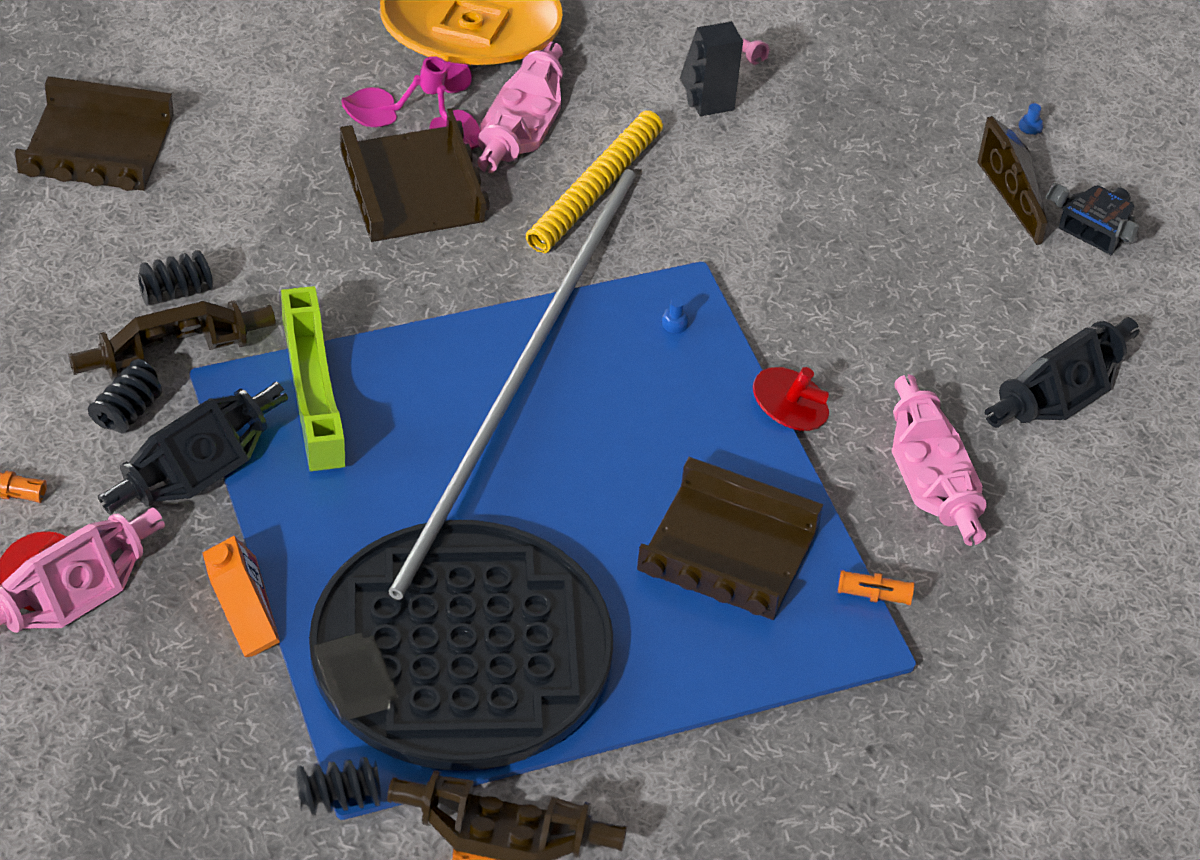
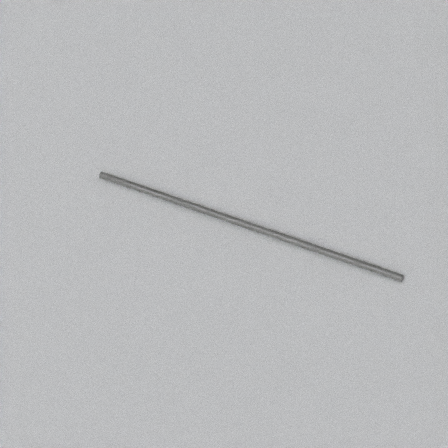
(509, 390)

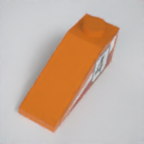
(242, 595)

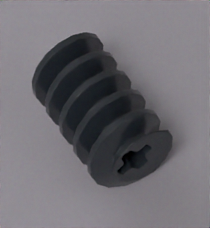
(174, 275)
(126, 397)
(338, 785)

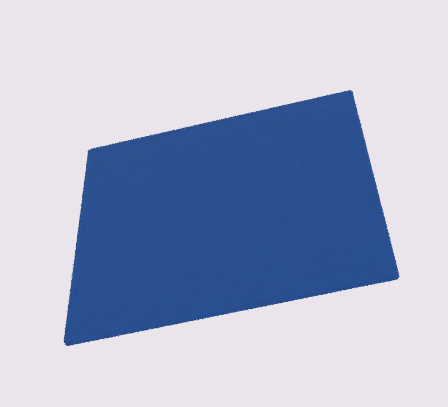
(578, 461)

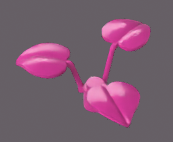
(377, 109)

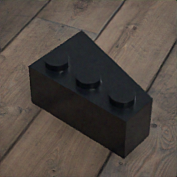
(713, 68)

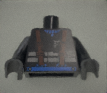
(1096, 216)

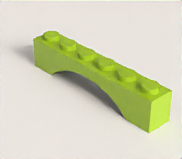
(311, 379)

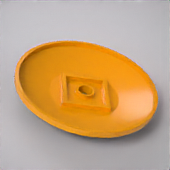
(473, 29)

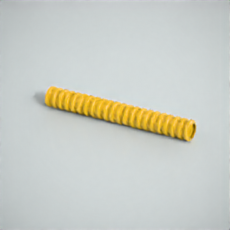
(594, 181)

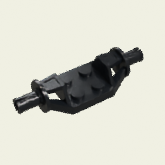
(1065, 376)
(195, 449)

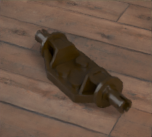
(180, 321)
(503, 828)

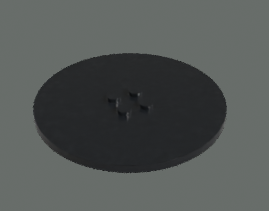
(486, 649)

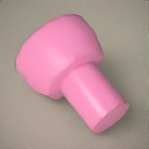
(755, 50)

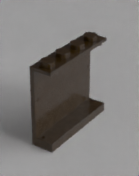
(97, 134)
(414, 181)
(732, 538)

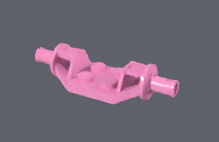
(522, 109)
(936, 462)
(75, 573)

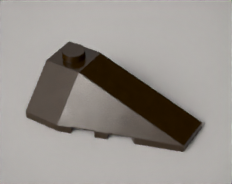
(1012, 173)

